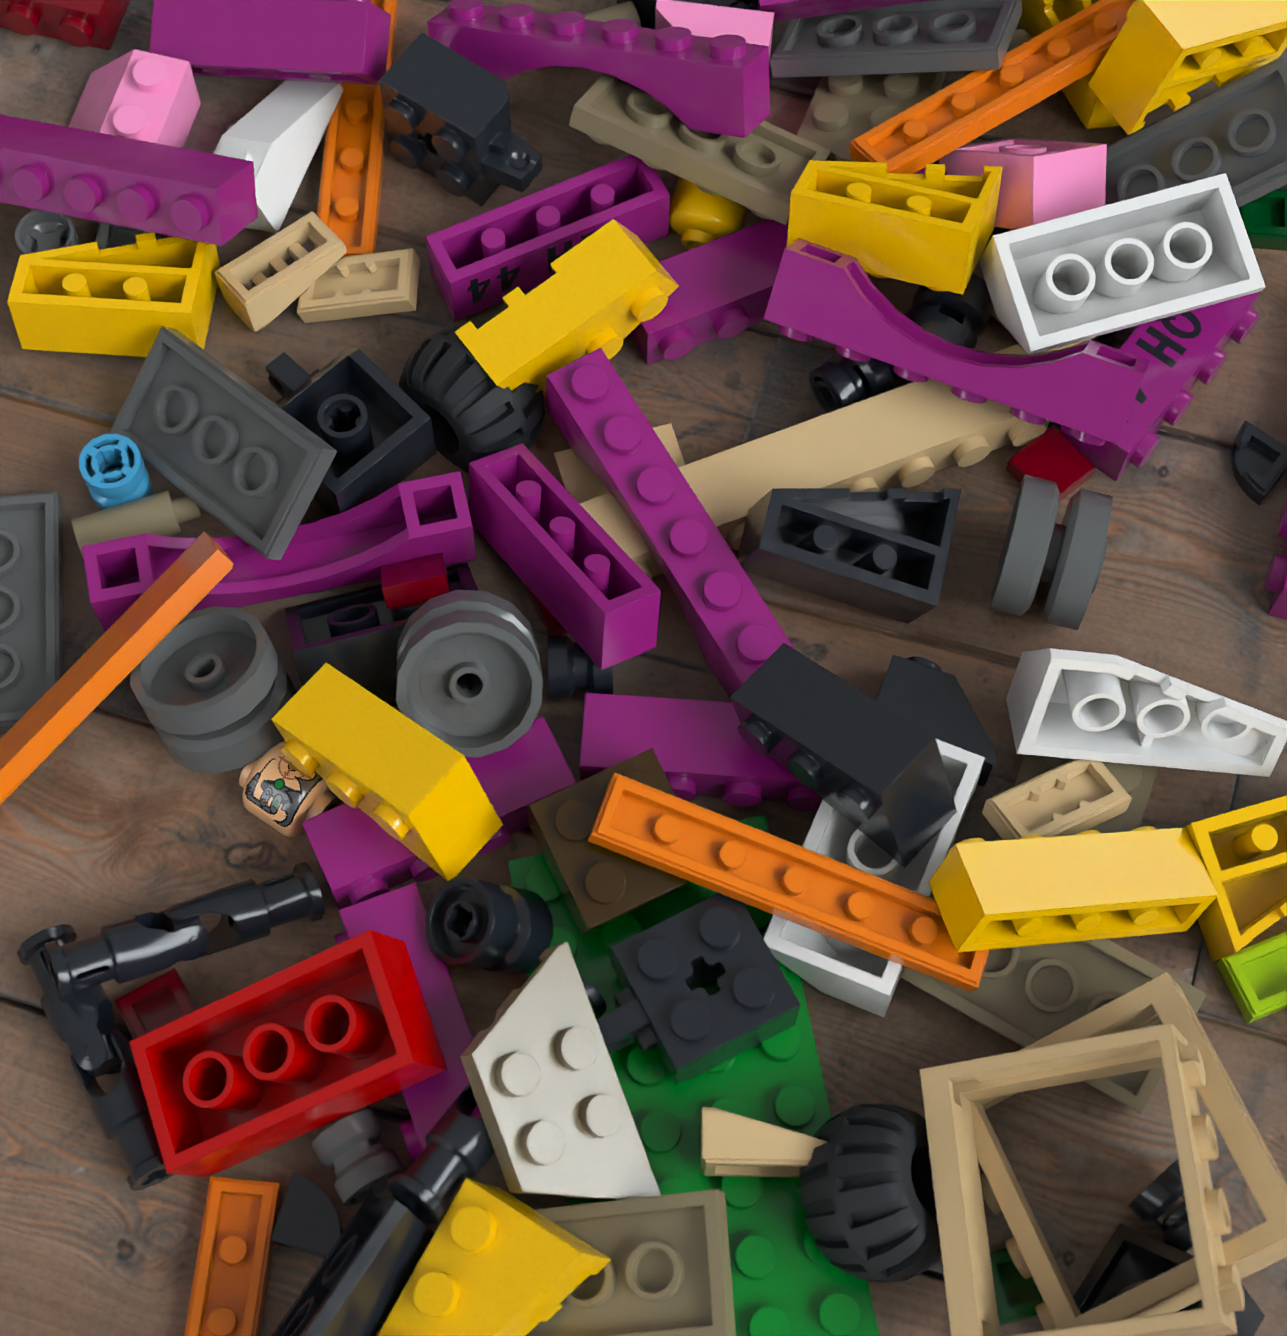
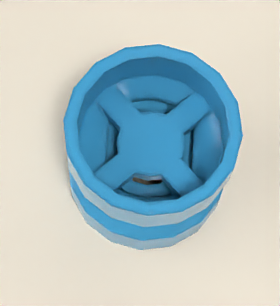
(114, 471)

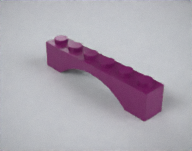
(704, 81)
(835, 301)
(631, 461)
(335, 552)

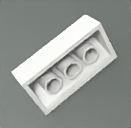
(1121, 265)
(840, 967)

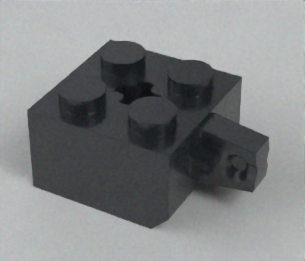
(454, 122)
(361, 415)
(686, 1026)

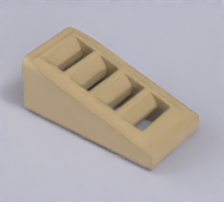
(263, 299)
(750, 1147)

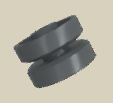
(1061, 555)
(469, 671)
(214, 690)

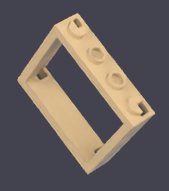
(959, 1191)
(1180, 1285)

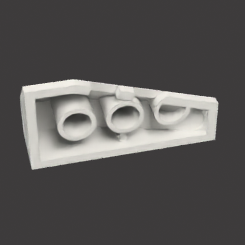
(1134, 715)

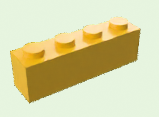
(1070, 888)

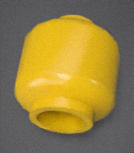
(703, 216)

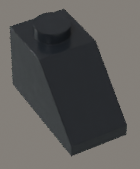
(936, 704)

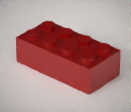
(287, 1055)

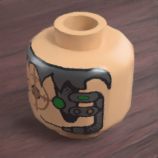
(284, 794)

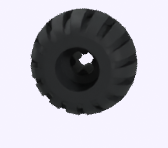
(465, 406)
(873, 1194)

